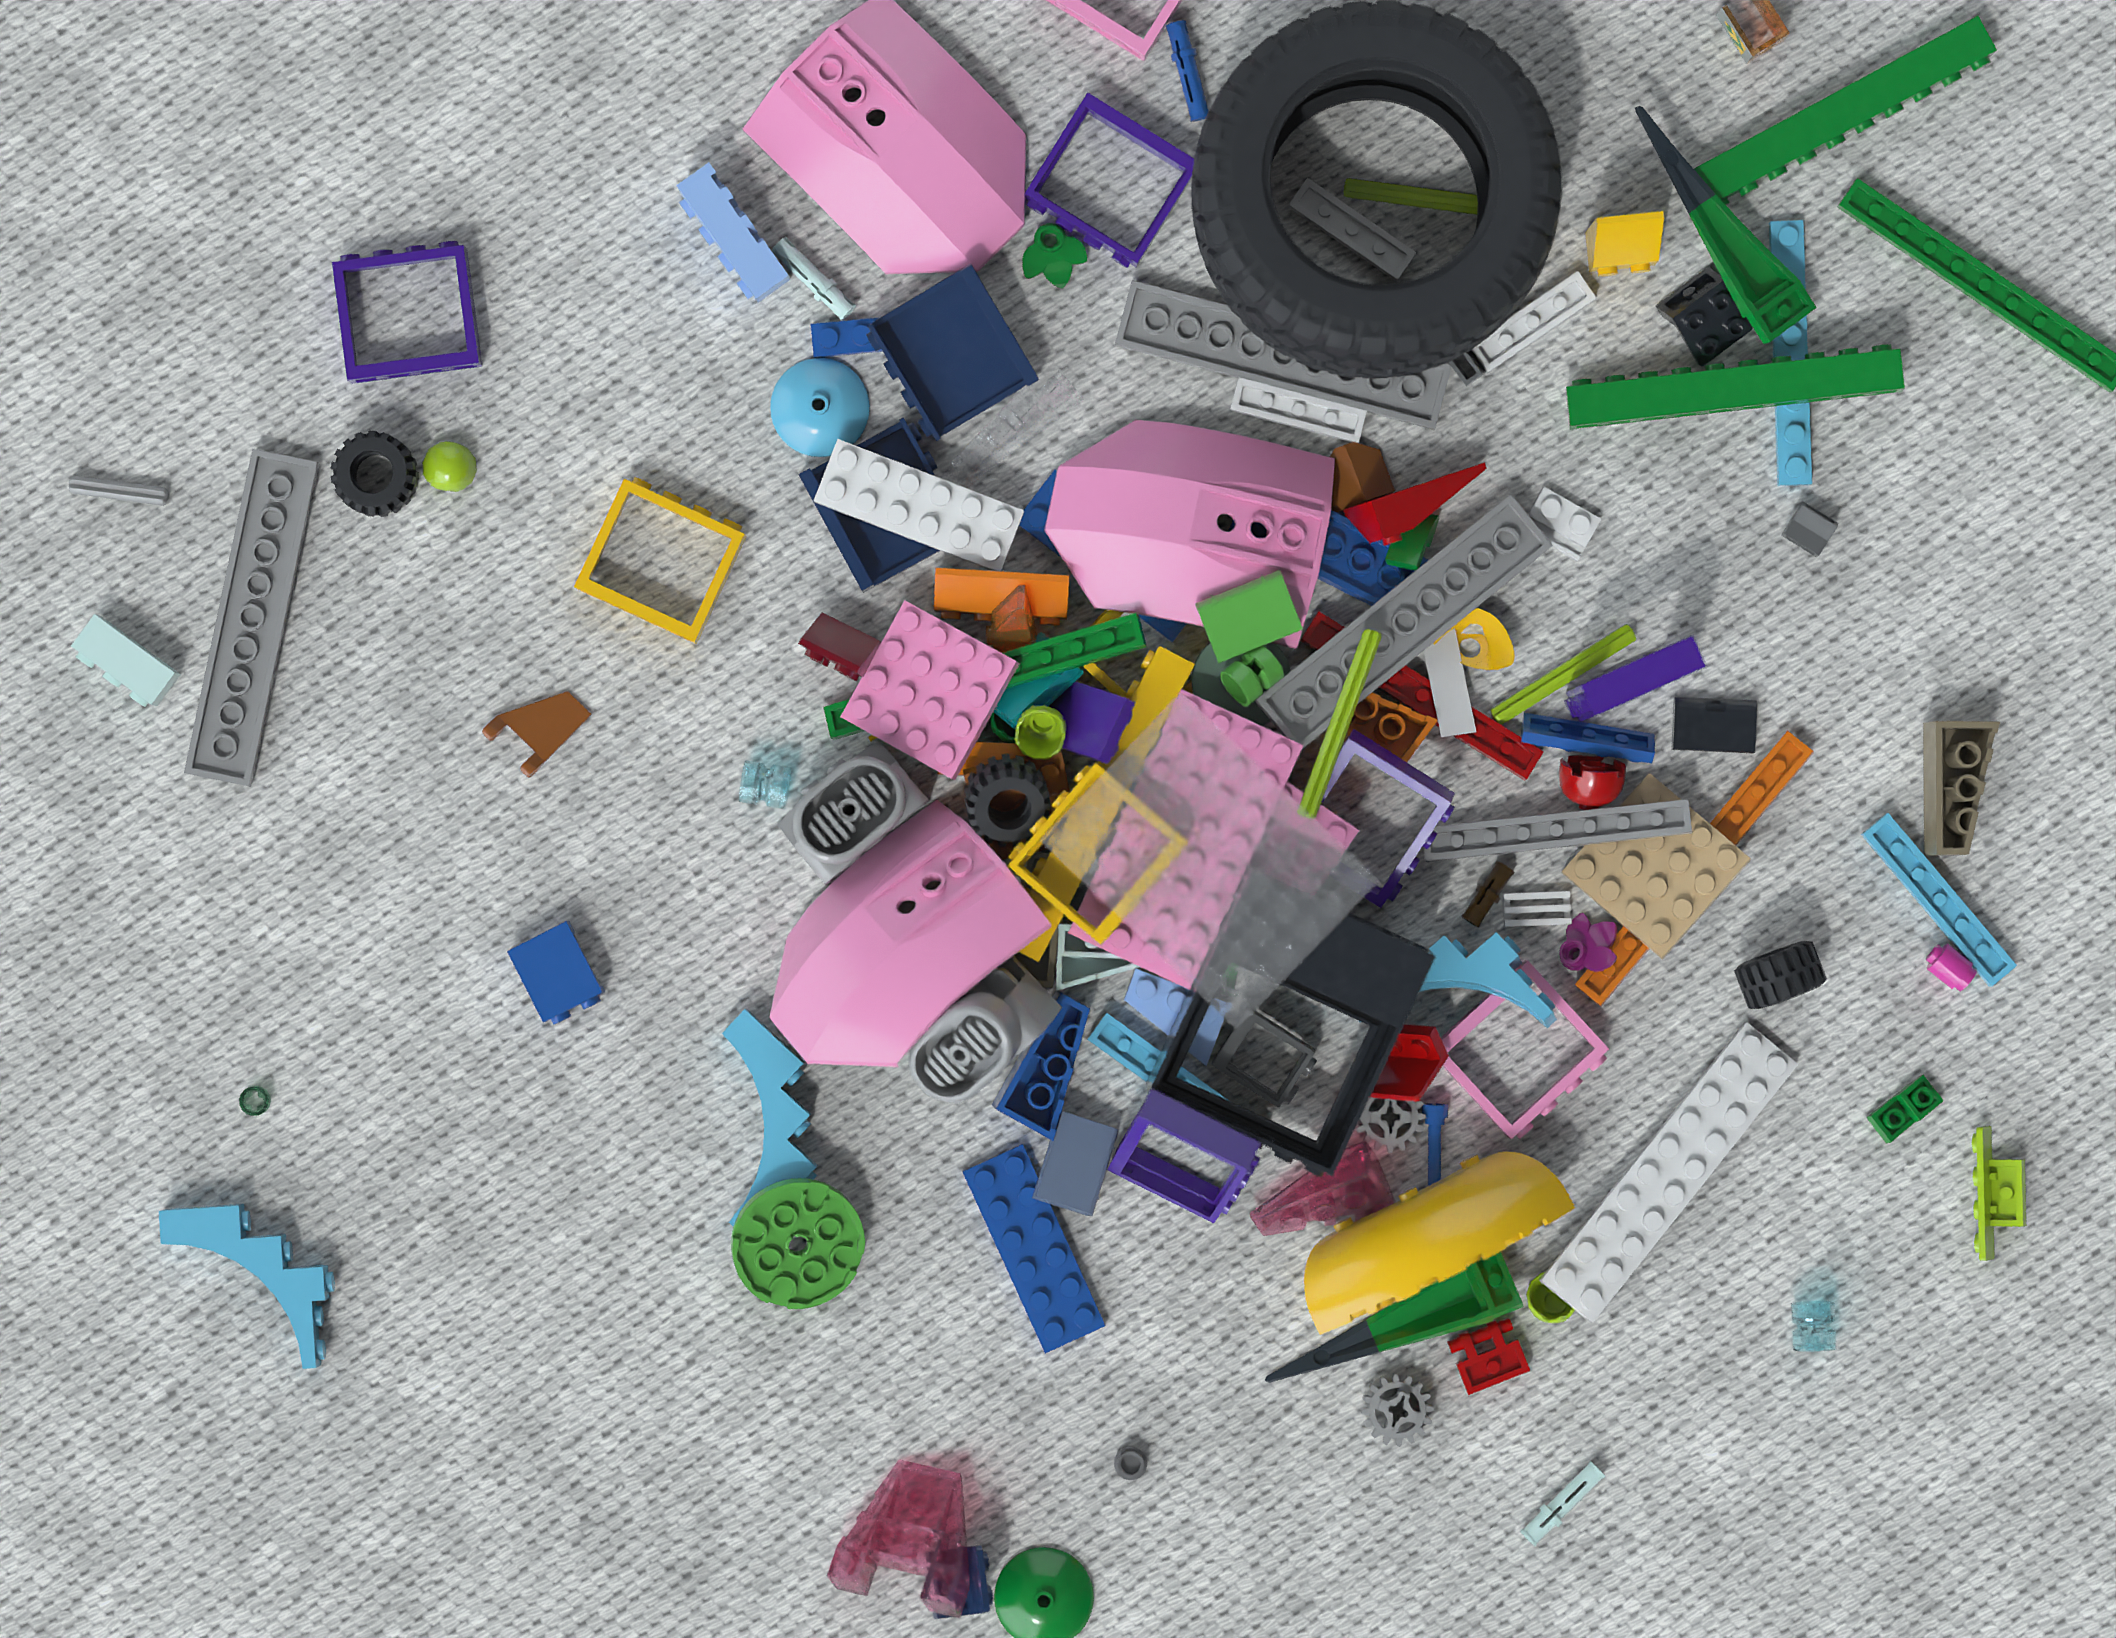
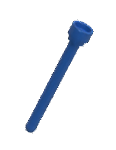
(1434, 1119)

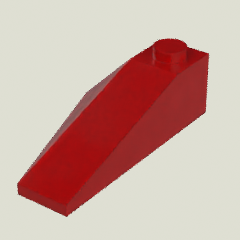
(1404, 510)

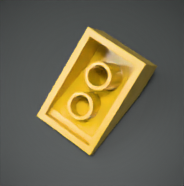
(1624, 243)

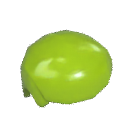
(449, 466)
(1040, 732)
(1546, 1304)

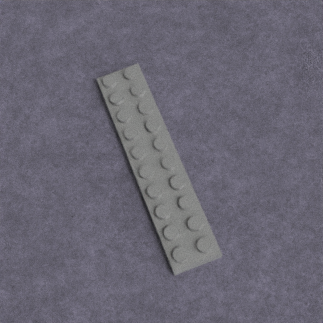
(1216, 340)
(251, 617)
(1408, 618)

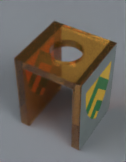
(1739, 38)

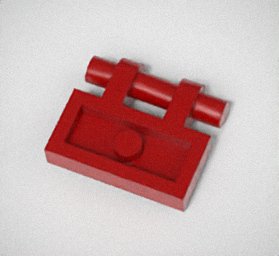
(1490, 1366)

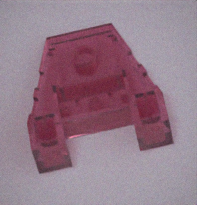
(910, 1528)

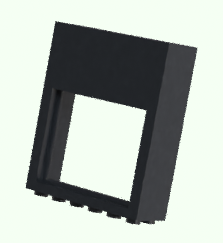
(1353, 971)

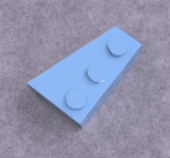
(1161, 1002)

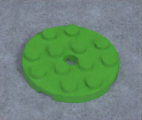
(801, 1210)

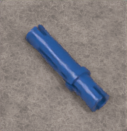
(1188, 71)

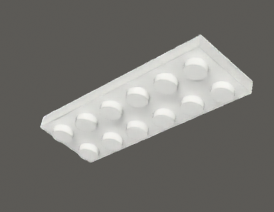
(918, 506)

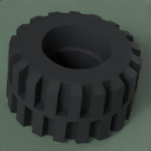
(351, 457)
(1001, 776)
(1780, 975)

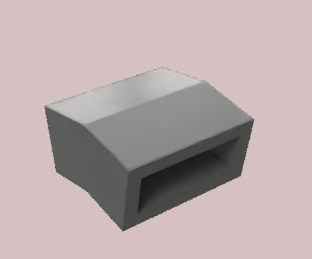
(1461, 373)
(1810, 529)

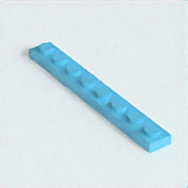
(1792, 421)

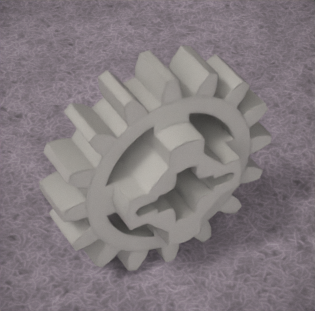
(1389, 1138)
(1410, 1415)

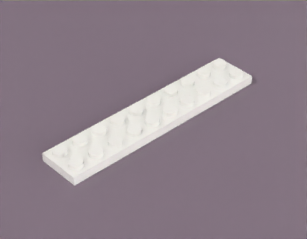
(1668, 1172)

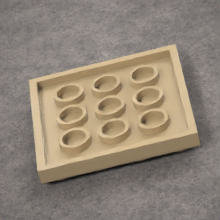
(1658, 882)

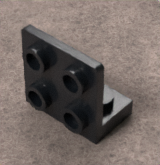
(1705, 316)

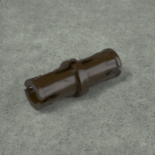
(1488, 894)

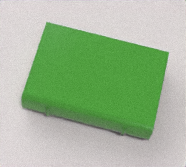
(1249, 616)

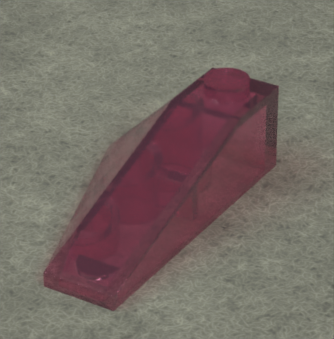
(1355, 1189)

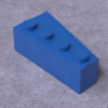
(1041, 1074)

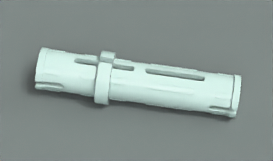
(823, 288)
(1534, 1532)

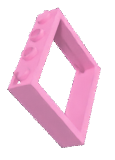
(1114, 31)
(1547, 1101)

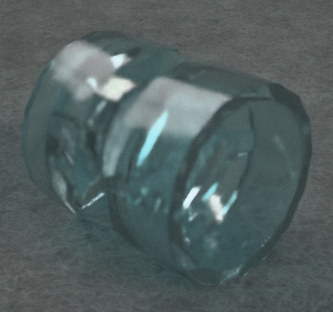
(765, 784)
(1813, 1326)

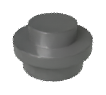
(1130, 1463)

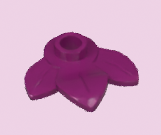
(1591, 941)

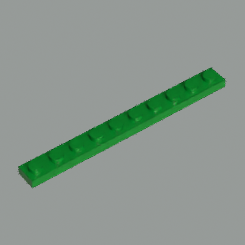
(1981, 283)
(1042, 659)

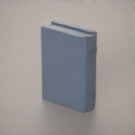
(1075, 1164)

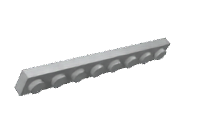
(1560, 830)

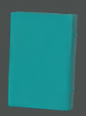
(1034, 693)

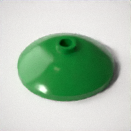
(1037, 1574)

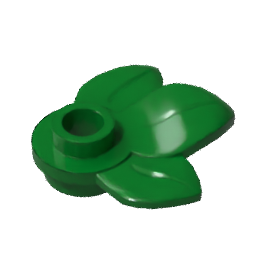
(1053, 260)

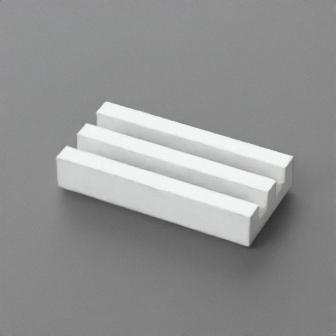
(1566, 908)

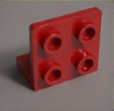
(1411, 1064)

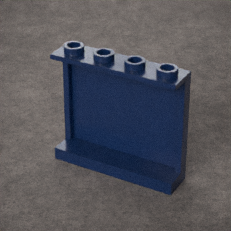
(951, 352)
(868, 549)

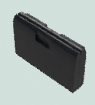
(1714, 725)

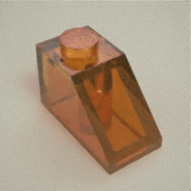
(1012, 623)

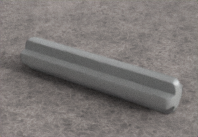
(118, 490)

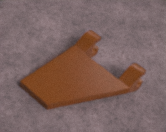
(541, 726)

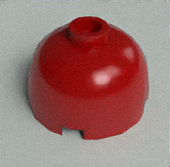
(1590, 781)

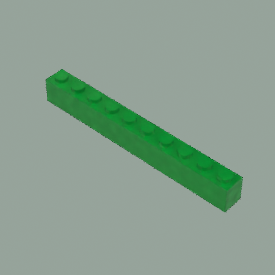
(1848, 110)
(1735, 388)

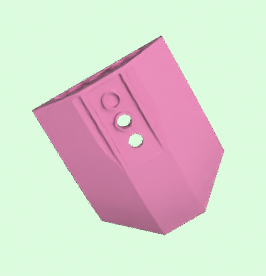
(925, 185)
(1145, 507)
(871, 980)

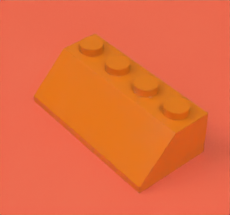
(982, 591)

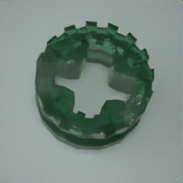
(247, 1108)

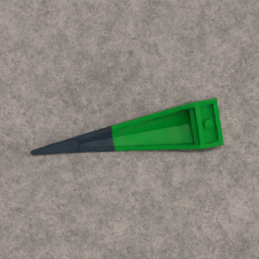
(1754, 277)
(1457, 1303)

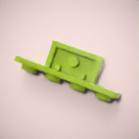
(2000, 1193)

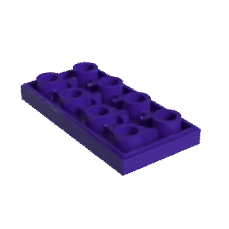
(1093, 720)

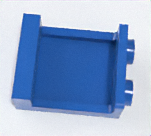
(556, 973)

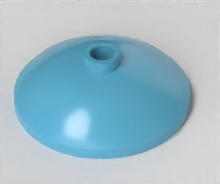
(815, 431)

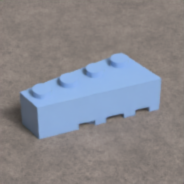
(732, 233)

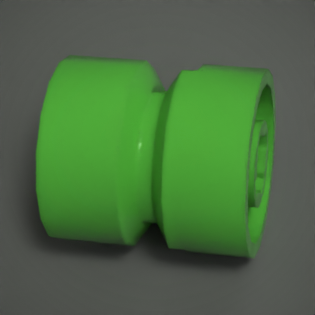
(1247, 678)

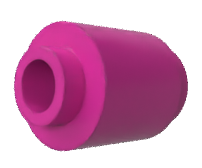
(1950, 967)

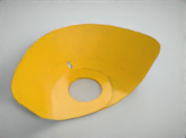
(1495, 644)

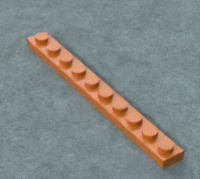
(1733, 822)

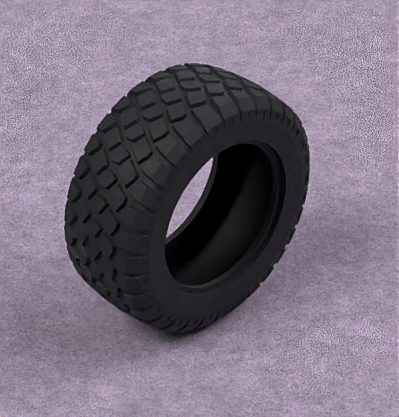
(1402, 59)

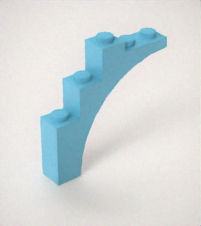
(1489, 971)
(772, 1067)
(267, 1257)

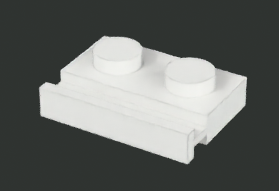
(1563, 523)

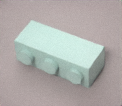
(124, 661)

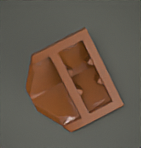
(1358, 476)

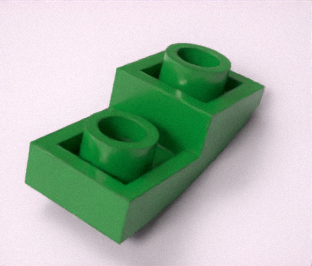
(1410, 551)
(1905, 1109)

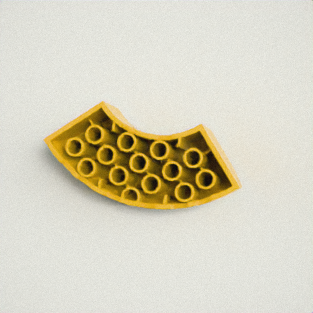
(1429, 1235)

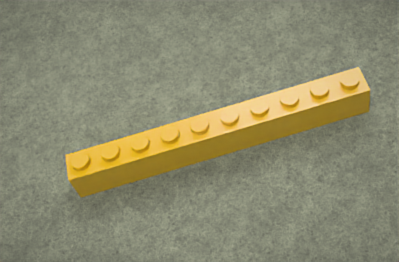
(1152, 695)

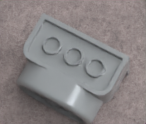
(881, 799)
(981, 1033)

